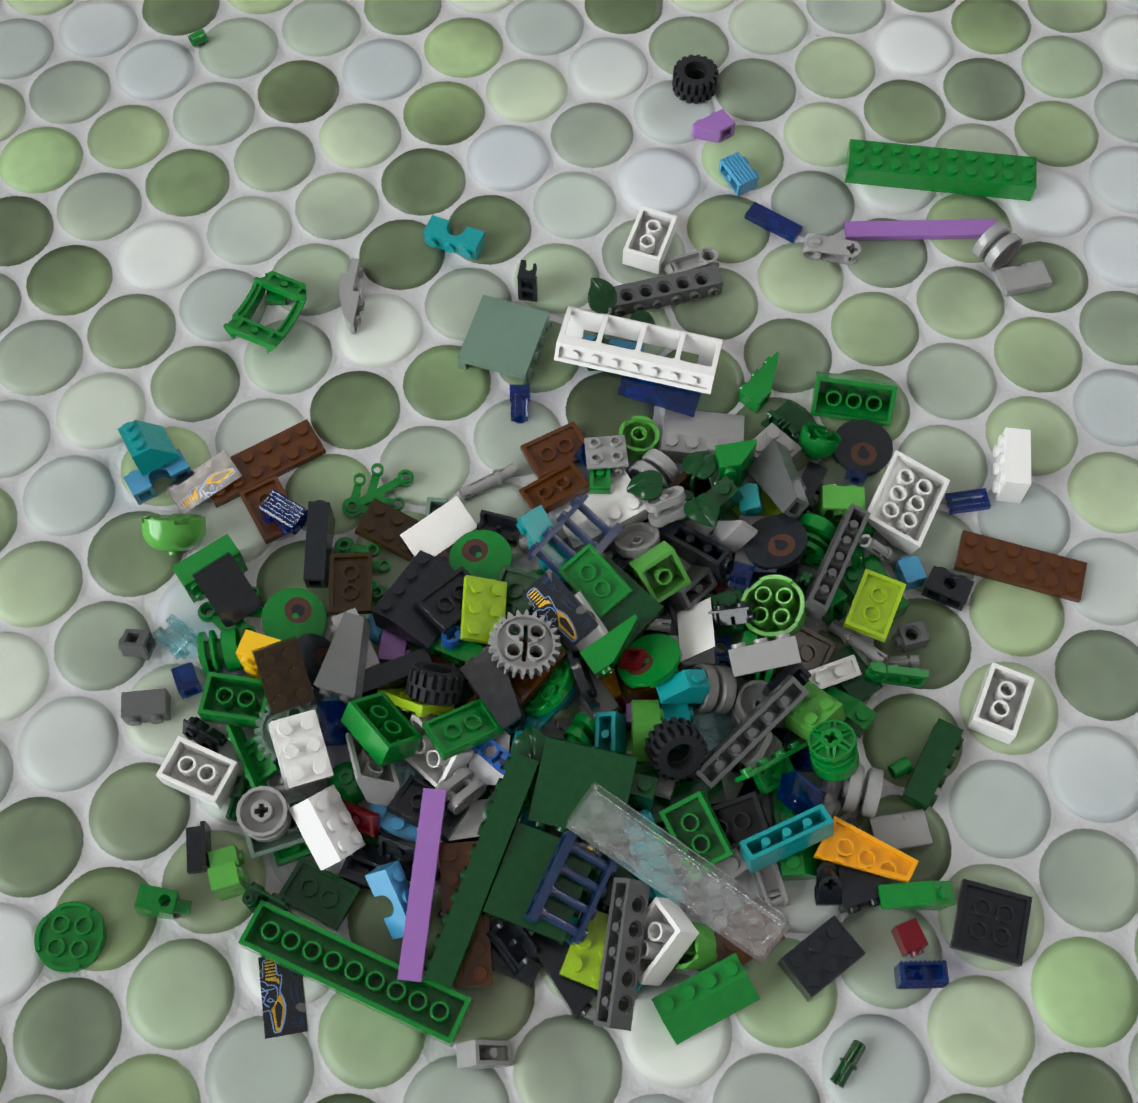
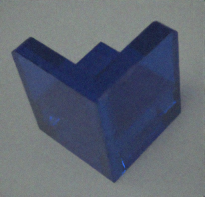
(741, 575)
(187, 680)

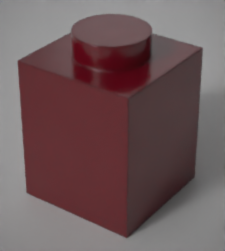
(909, 938)

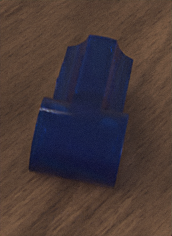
(519, 402)

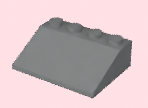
(698, 433)

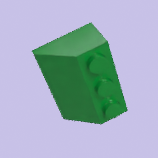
(734, 460)

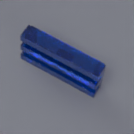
(967, 508)

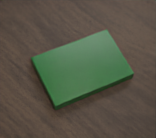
(595, 579)
(462, 729)

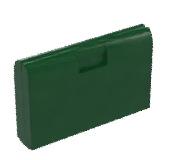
(858, 686)

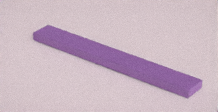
(916, 229)
(422, 885)

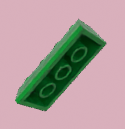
(853, 398)
(801, 864)
(705, 999)

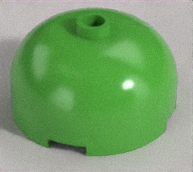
(173, 532)
(777, 607)

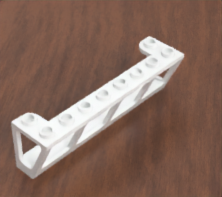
(634, 363)

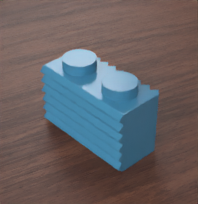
(738, 173)

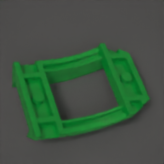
(243, 327)

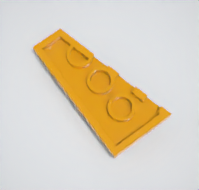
(864, 852)

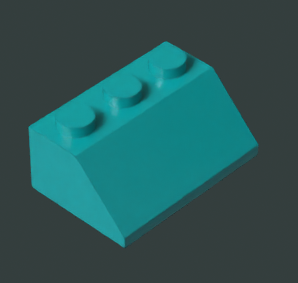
(148, 445)

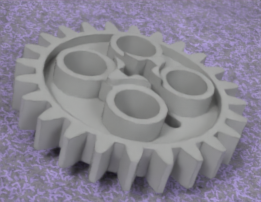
(545, 645)

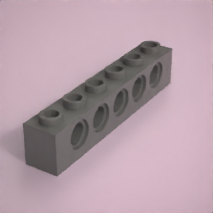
(672, 285)
(835, 561)
(751, 730)
(622, 954)

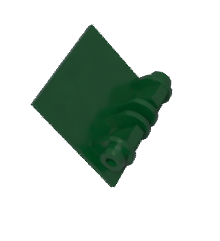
(788, 419)
(256, 892)

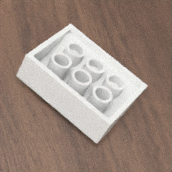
(906, 502)
(610, 508)

